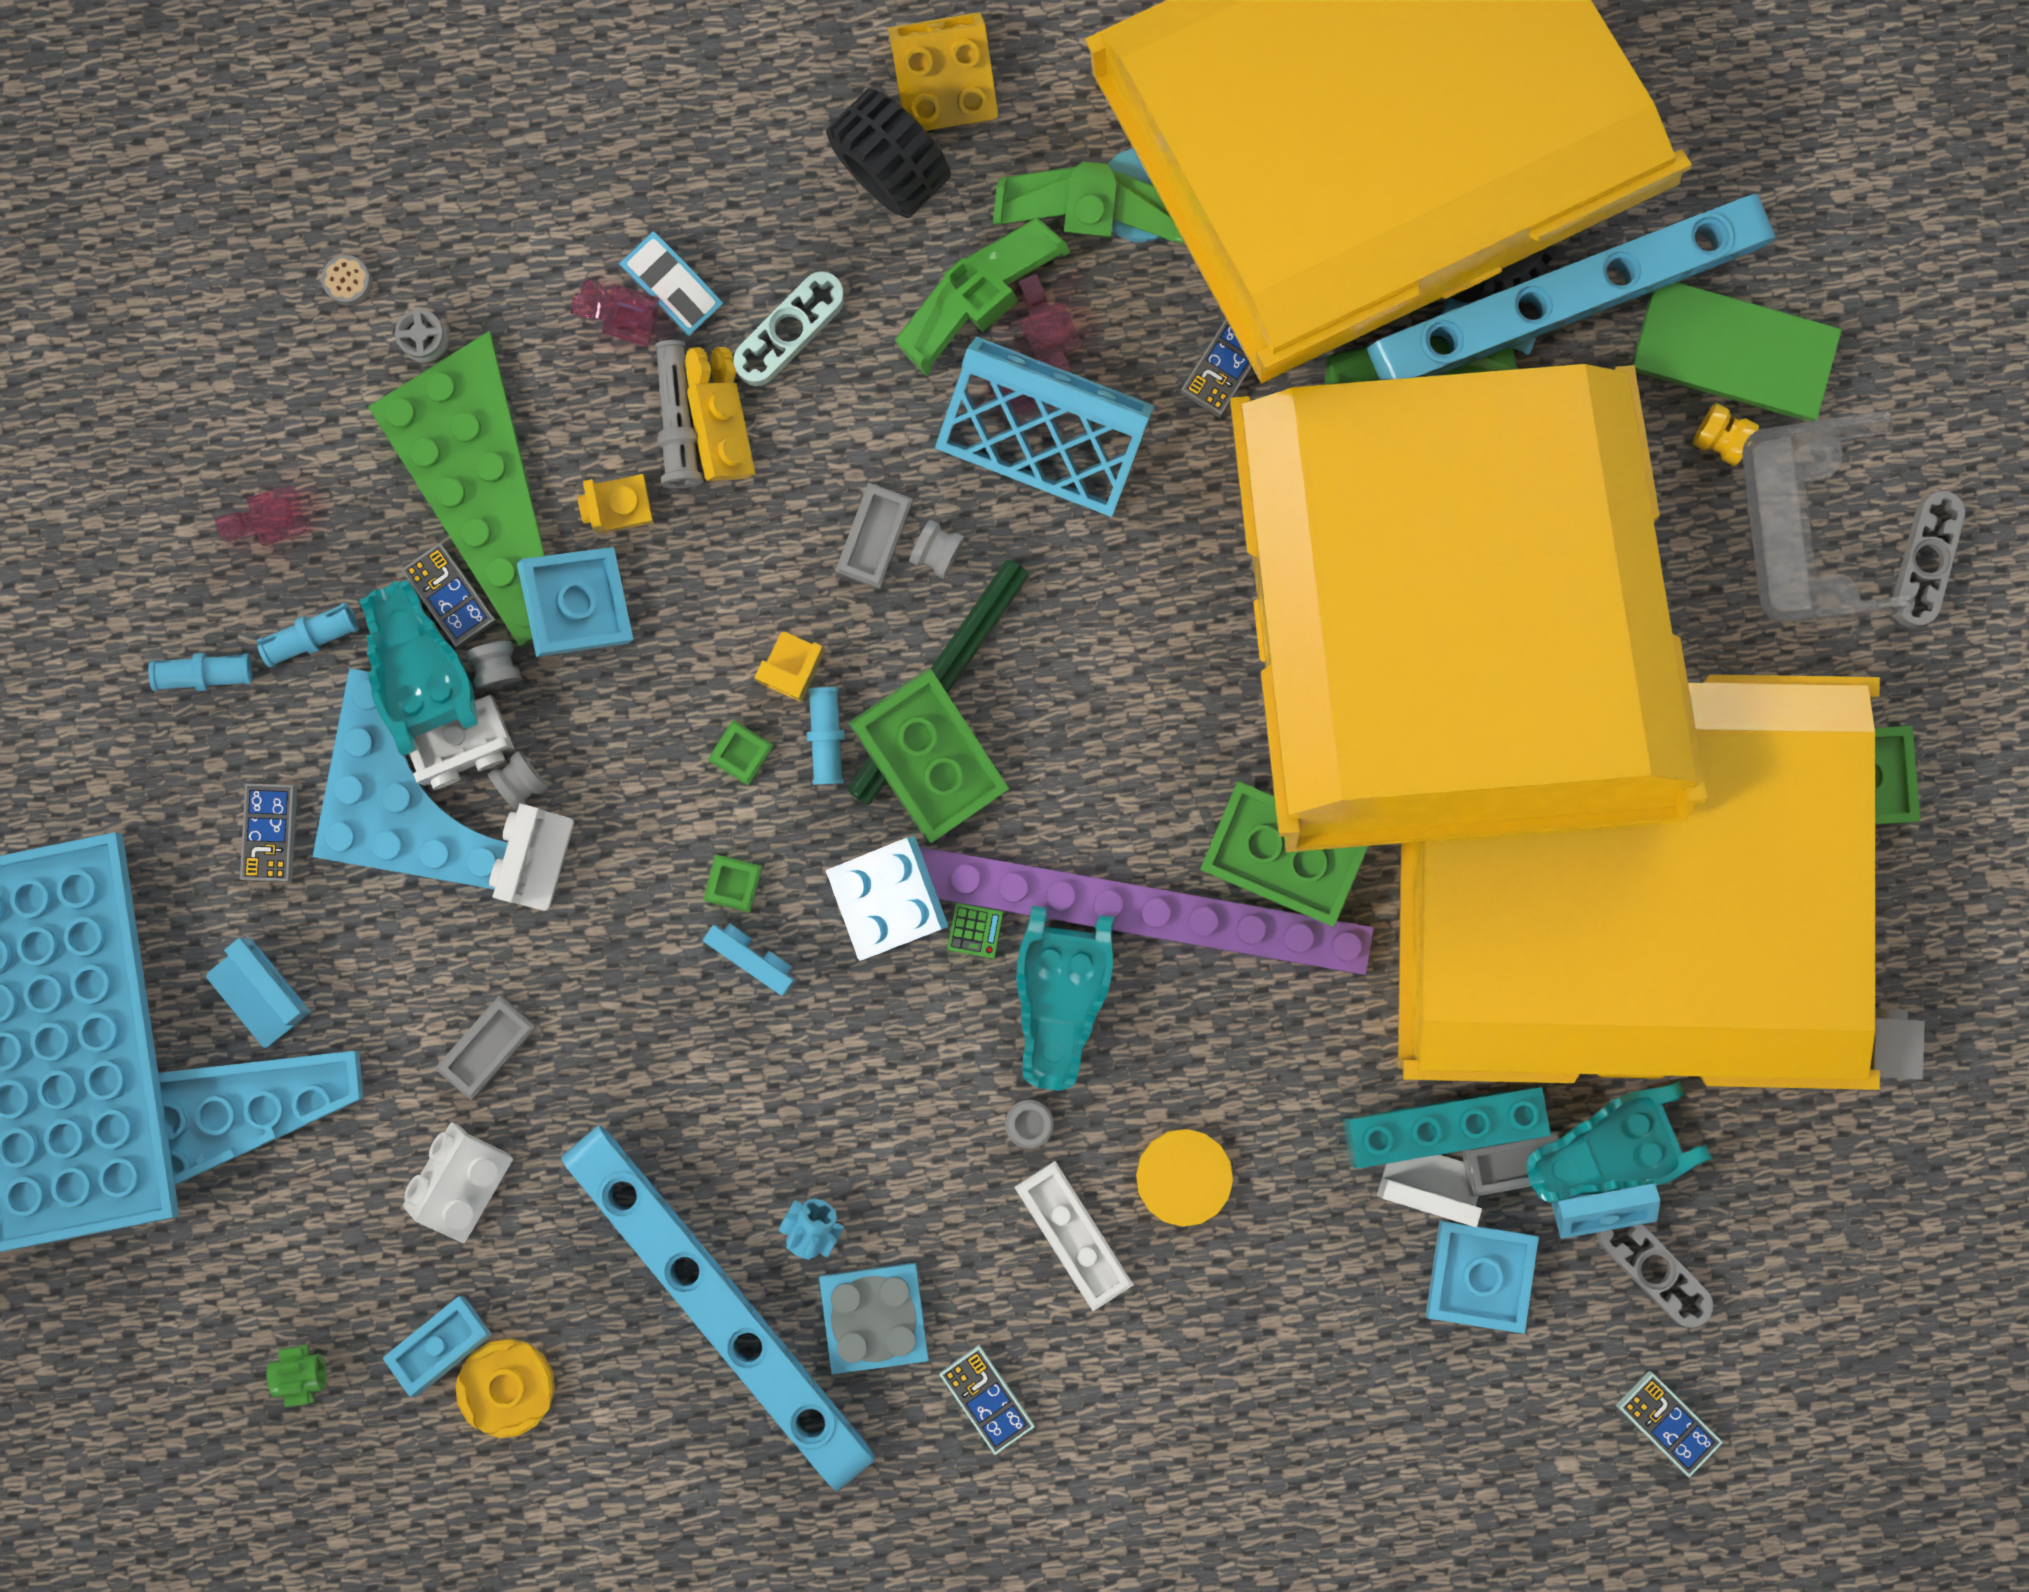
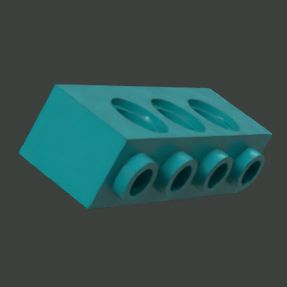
(1446, 1127)

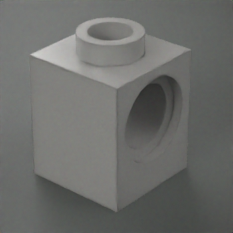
(1898, 1045)

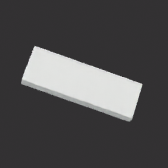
(1074, 1236)

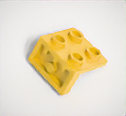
(944, 71)

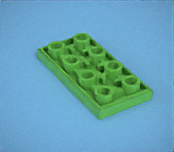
(1736, 350)

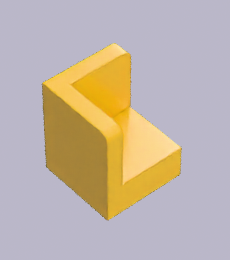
(790, 666)

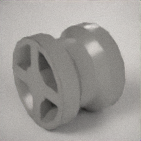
(418, 327)
(936, 549)
(493, 665)
(517, 780)

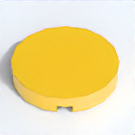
(1184, 1177)
(519, 1376)

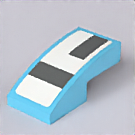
(670, 279)

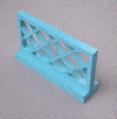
(1059, 389)

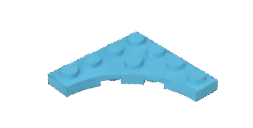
(379, 812)

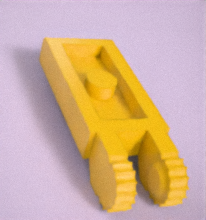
(718, 415)

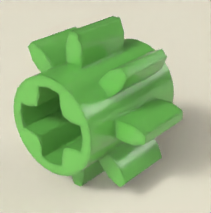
(296, 1375)

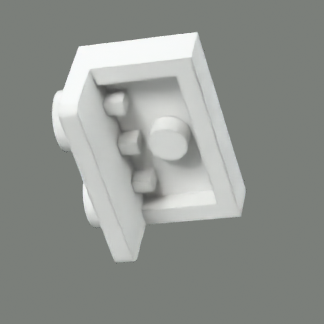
(453, 749)
(532, 857)
(455, 1183)

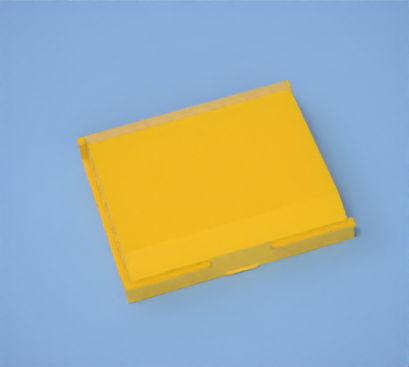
(1375, 149)
(1463, 608)
(1672, 944)

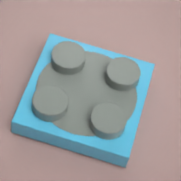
(873, 1318)

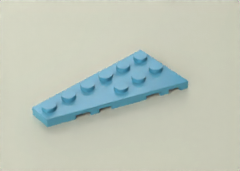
(239, 1107)

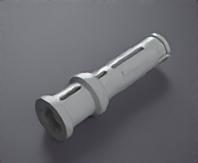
(677, 436)

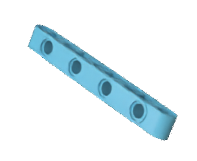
(1575, 291)
(718, 1308)

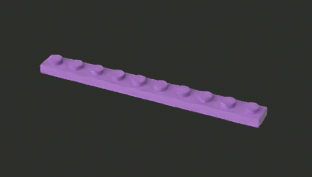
(1149, 911)

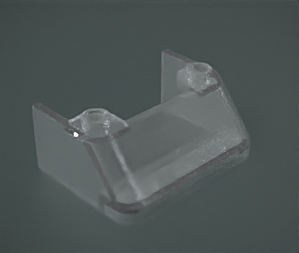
(1776, 475)

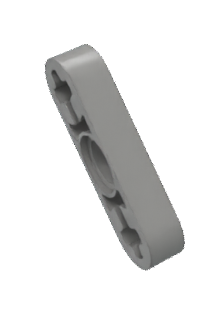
(1926, 522)
(1670, 1303)

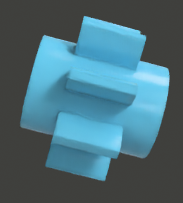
(811, 1228)

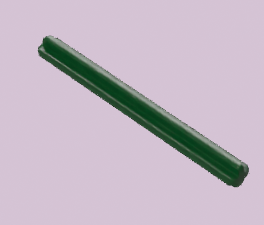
(956, 656)

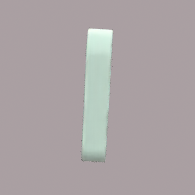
(822, 311)

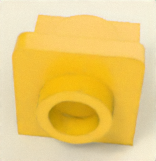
(616, 504)

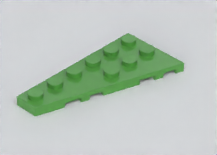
(468, 463)

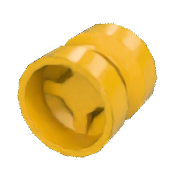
(1724, 434)

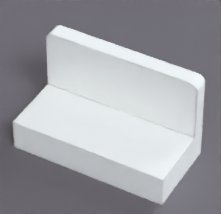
(1433, 1186)

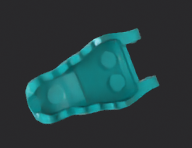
(414, 670)
(1060, 989)
(1615, 1149)

